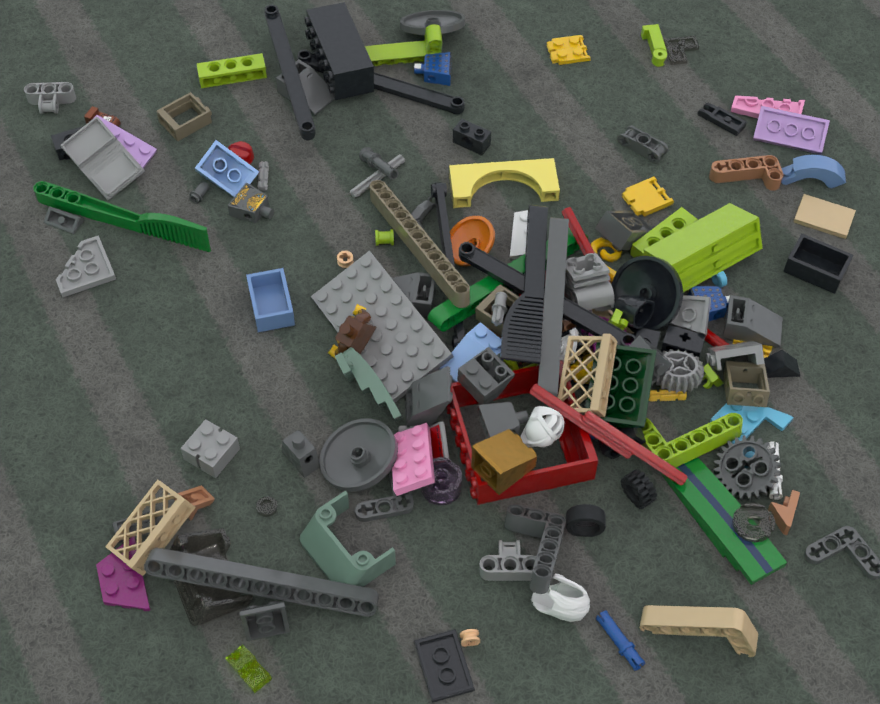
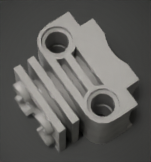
(588, 283)

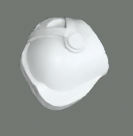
(541, 431)

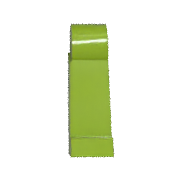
(656, 43)

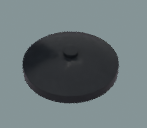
(653, 280)

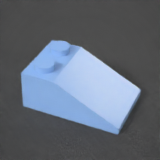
(225, 169)
(471, 345)

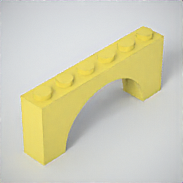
(537, 174)

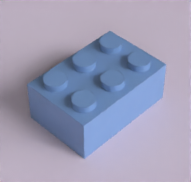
(270, 300)

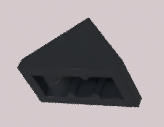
(781, 365)

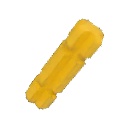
(665, 395)

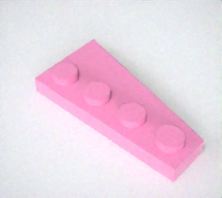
(751, 106)

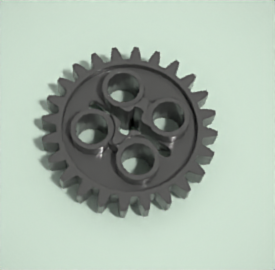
(758, 482)

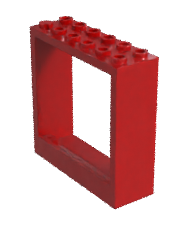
(574, 441)

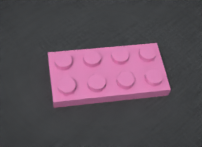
(414, 460)

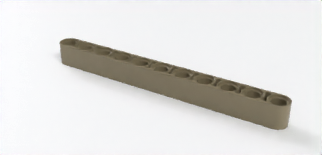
(420, 244)

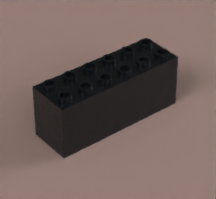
(339, 51)

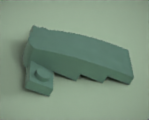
(356, 368)

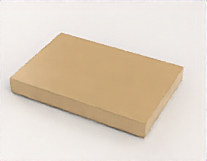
(824, 216)

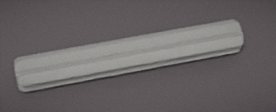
(365, 185)

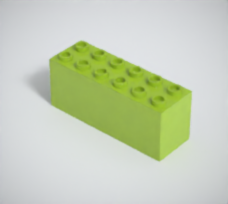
(710, 244)

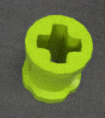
(384, 237)

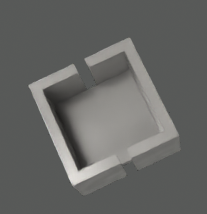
(212, 446)

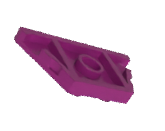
(122, 584)

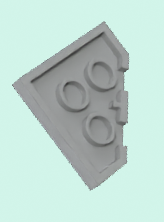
(85, 268)

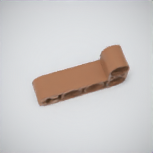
(748, 168)

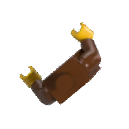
(354, 332)

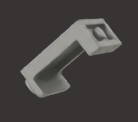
(751, 349)

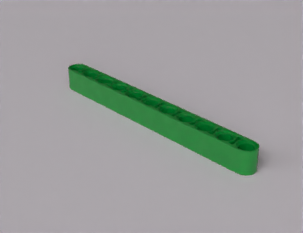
(448, 315)

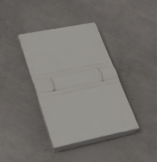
(102, 158)

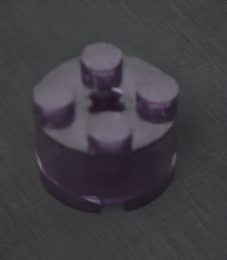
(447, 482)

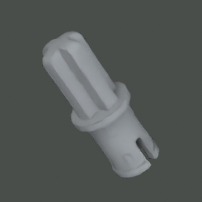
(499, 308)

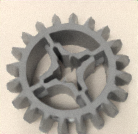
(683, 374)

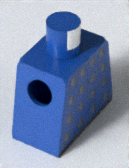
(436, 68)
(718, 301)

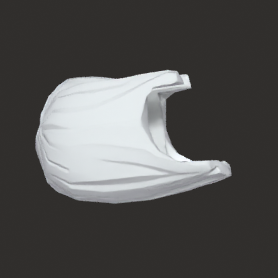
(563, 600)

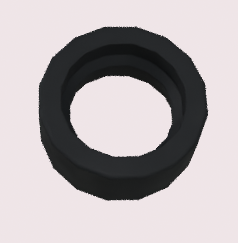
(585, 520)

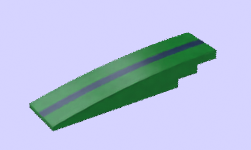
(714, 511)

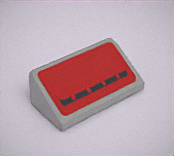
(439, 440)

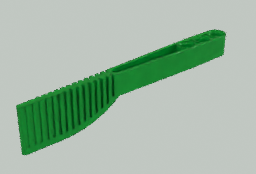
(152, 223)

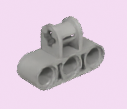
(49, 95)
(507, 556)

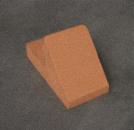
(197, 497)
(784, 513)

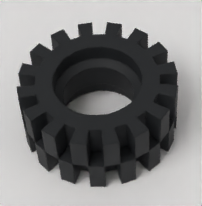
(638, 489)

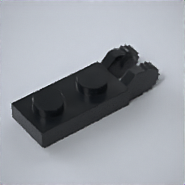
(722, 118)

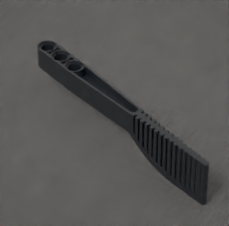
(523, 323)

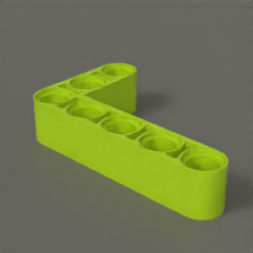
(407, 51)
(695, 442)

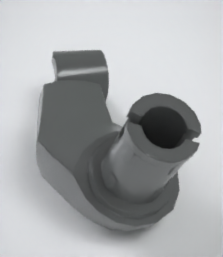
(422, 210)

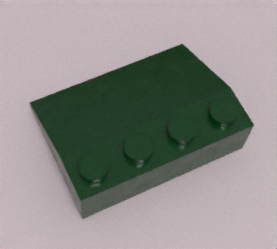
(628, 386)

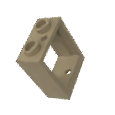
(188, 101)
(484, 309)
(755, 374)

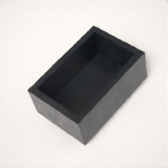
(818, 263)

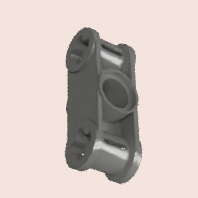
(643, 144)

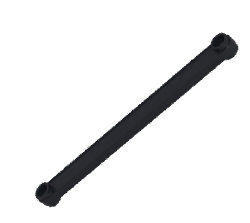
(290, 73)
(402, 89)
(439, 192)
(515, 280)

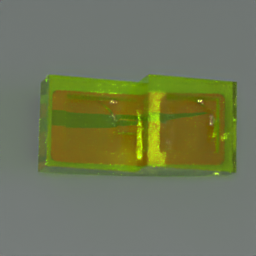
(248, 668)

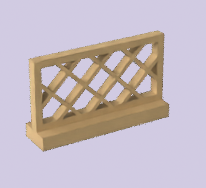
(602, 372)
(159, 534)

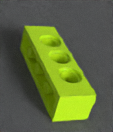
(231, 70)
(672, 224)

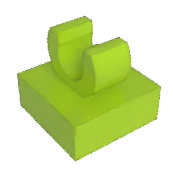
(616, 321)
(712, 377)

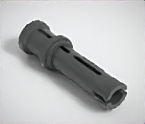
(375, 161)

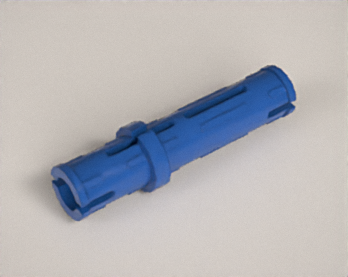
(625, 647)

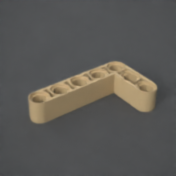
(703, 622)

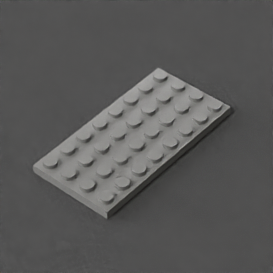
(403, 342)

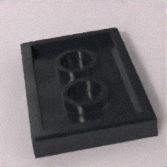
(444, 665)

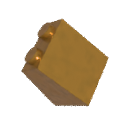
(502, 460)

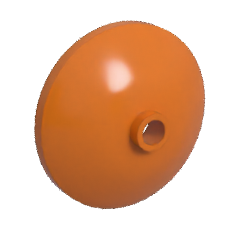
(473, 230)

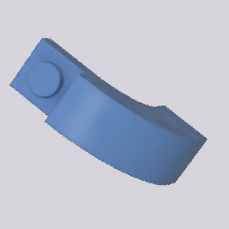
(816, 167)

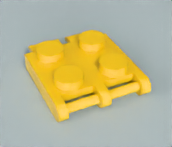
(568, 50)
(645, 198)

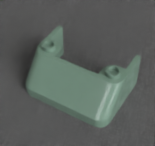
(332, 556)

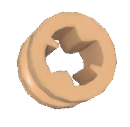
(345, 264)
(469, 637)

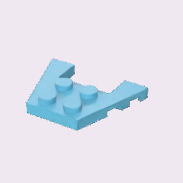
(753, 417)

